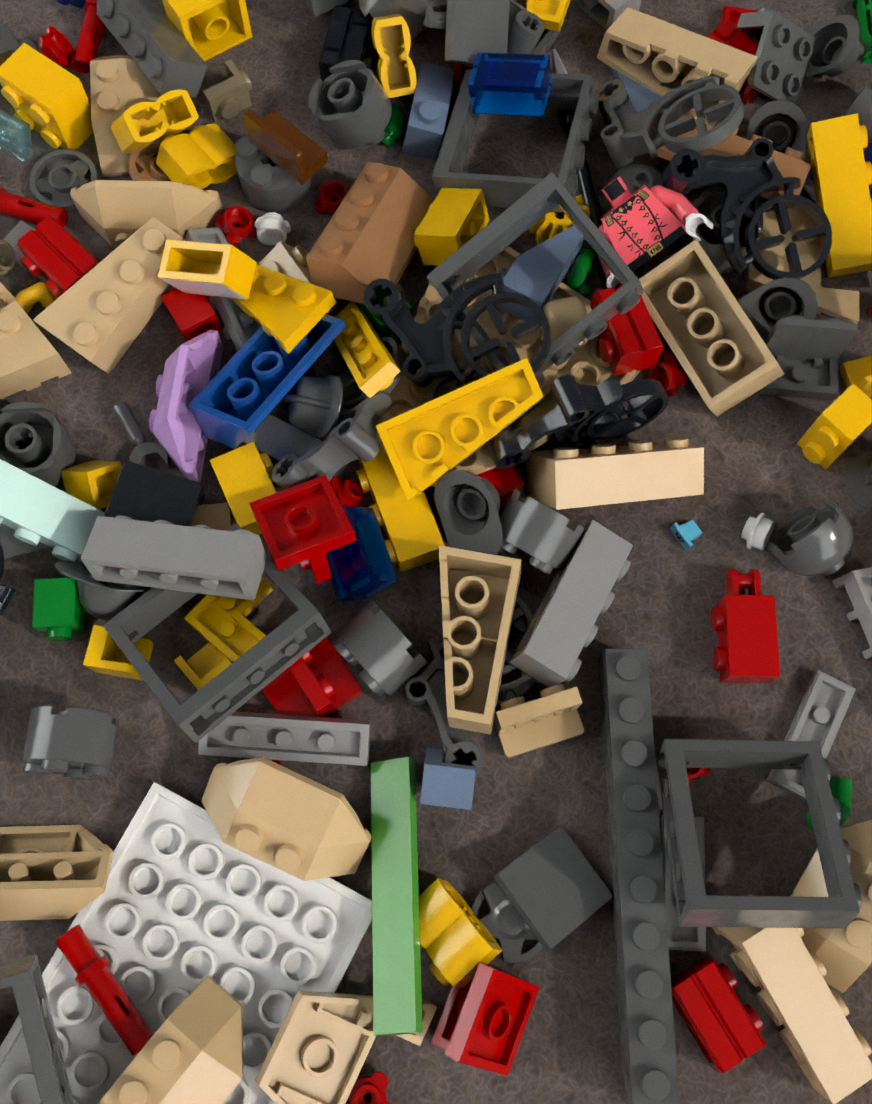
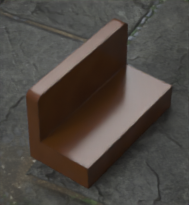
(285, 145)

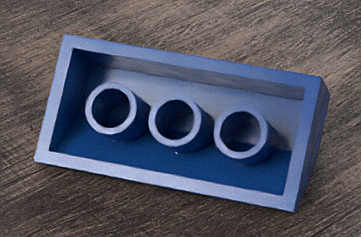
(257, 381)

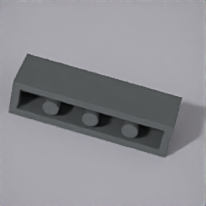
(154, 44)

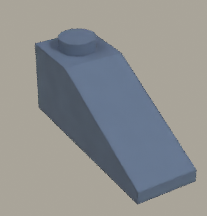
(429, 110)
(540, 271)

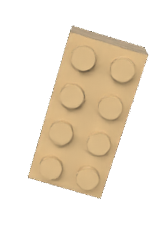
(707, 329)

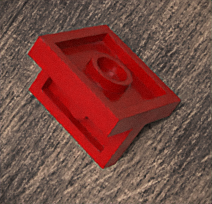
(303, 526)
(313, 684)
(486, 1019)

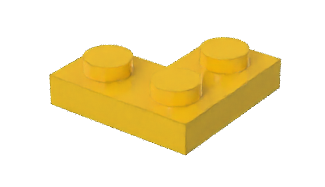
(225, 623)

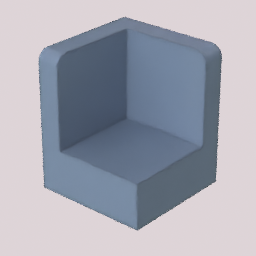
(446, 782)

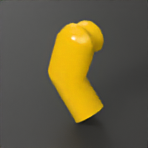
(36, 293)

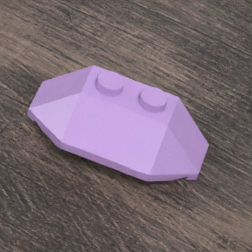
(183, 378)

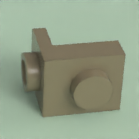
(229, 96)

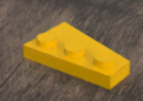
(285, 305)

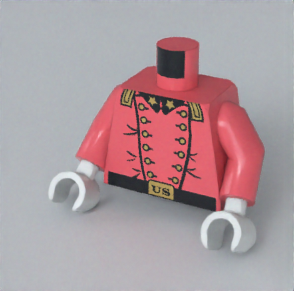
(645, 222)

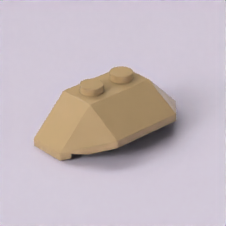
(114, 88)
(123, 206)
(285, 819)
(50, 871)
(848, 950)
(191, 1055)

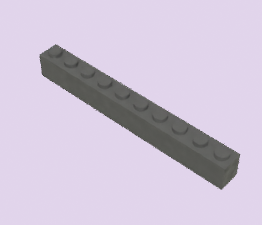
(637, 880)

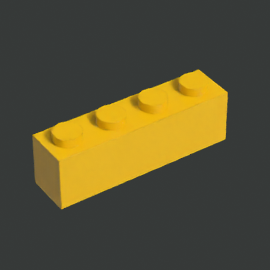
(843, 191)
(409, 525)

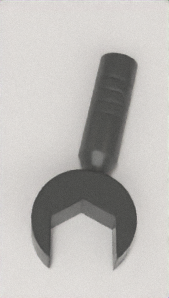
(142, 450)

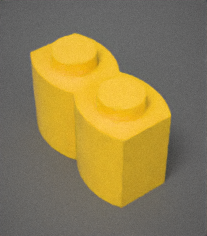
(393, 44)
(154, 120)
(198, 157)
(453, 935)

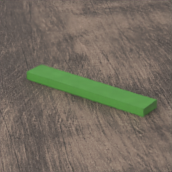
(395, 899)

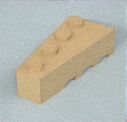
(670, 56)
(114, 299)
(25, 353)
(615, 473)
(476, 623)
(799, 998)

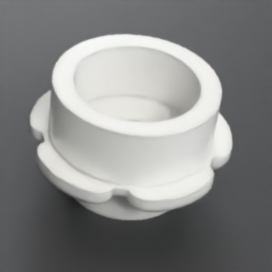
(272, 228)
(758, 531)

